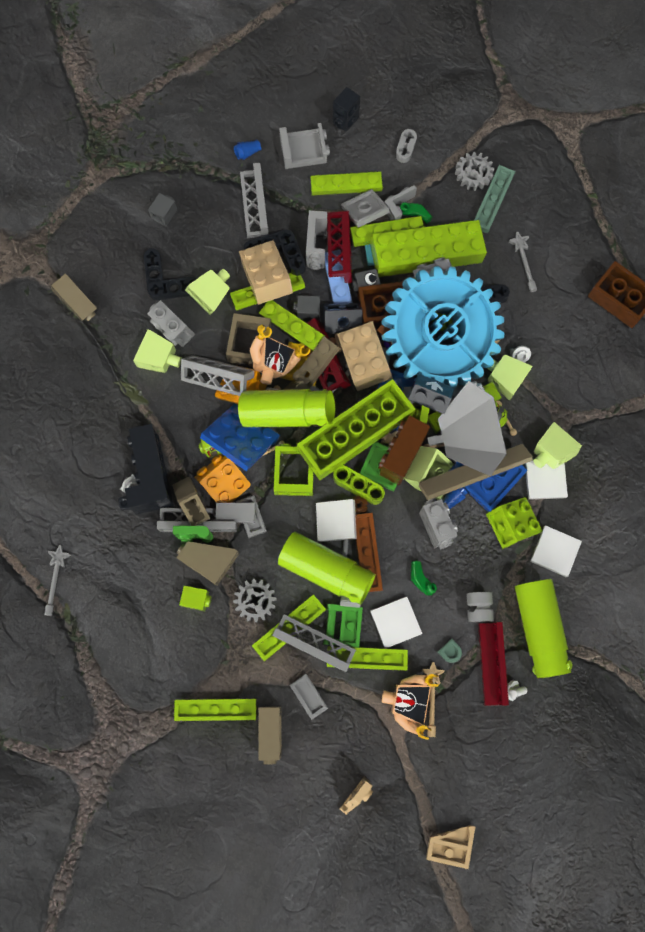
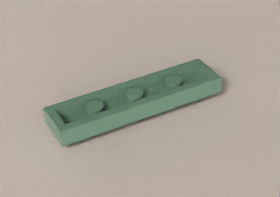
(494, 197)

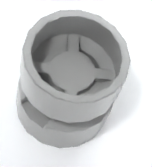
(480, 607)

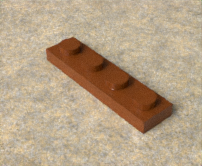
(367, 548)

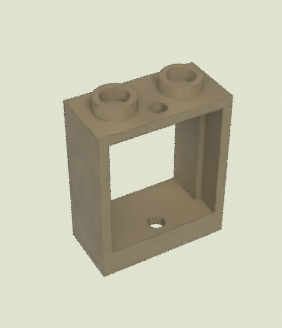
(245, 322)
(270, 734)

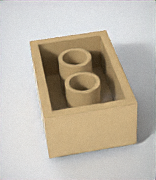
(266, 272)
(364, 356)

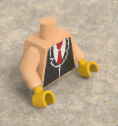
(273, 357)
(411, 702)

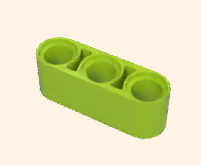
(352, 477)

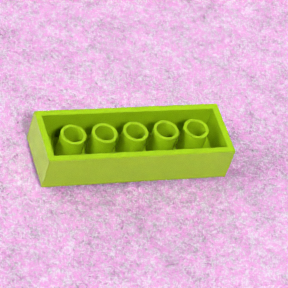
(406, 249)
(355, 429)

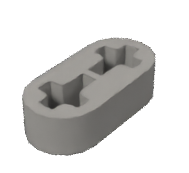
(403, 145)

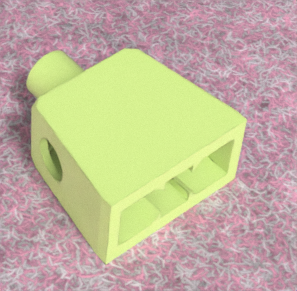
(209, 289)
(156, 353)
(508, 375)
(555, 448)

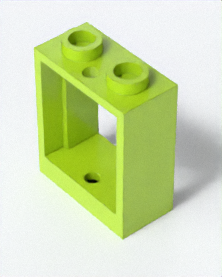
(290, 489)

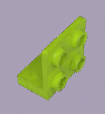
(513, 522)

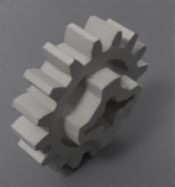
(473, 173)
(251, 592)

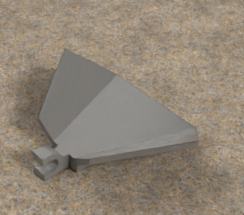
(472, 430)

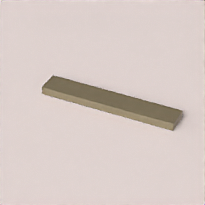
(465, 475)

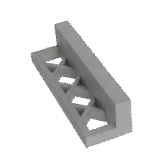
(259, 198)
(212, 367)
(213, 526)
(306, 647)

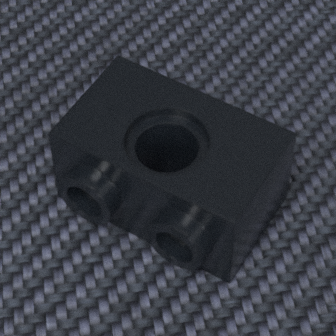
(333, 312)

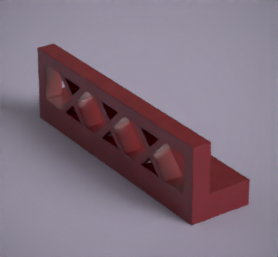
(345, 247)
(335, 364)
(493, 664)

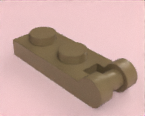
(317, 362)

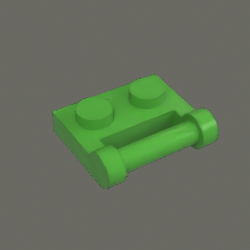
(191, 533)
(350, 624)

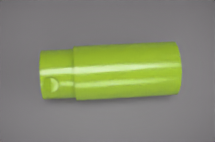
(286, 408)
(326, 568)
(543, 628)

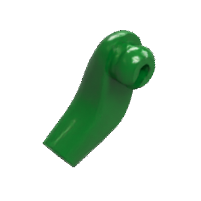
(415, 209)
(419, 579)

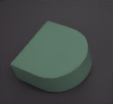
(450, 651)

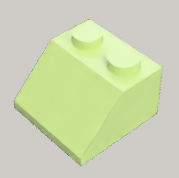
(427, 464)

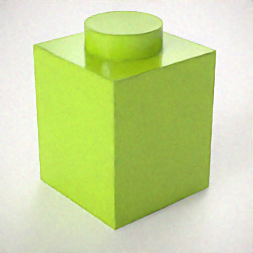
(195, 598)

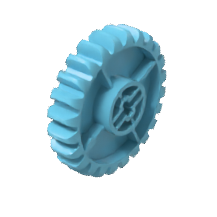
(472, 321)

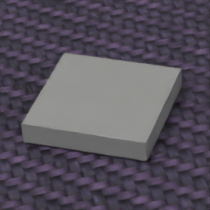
(365, 208)

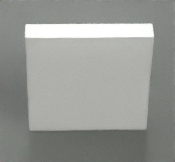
(545, 482)
(336, 520)
(556, 551)
(396, 622)

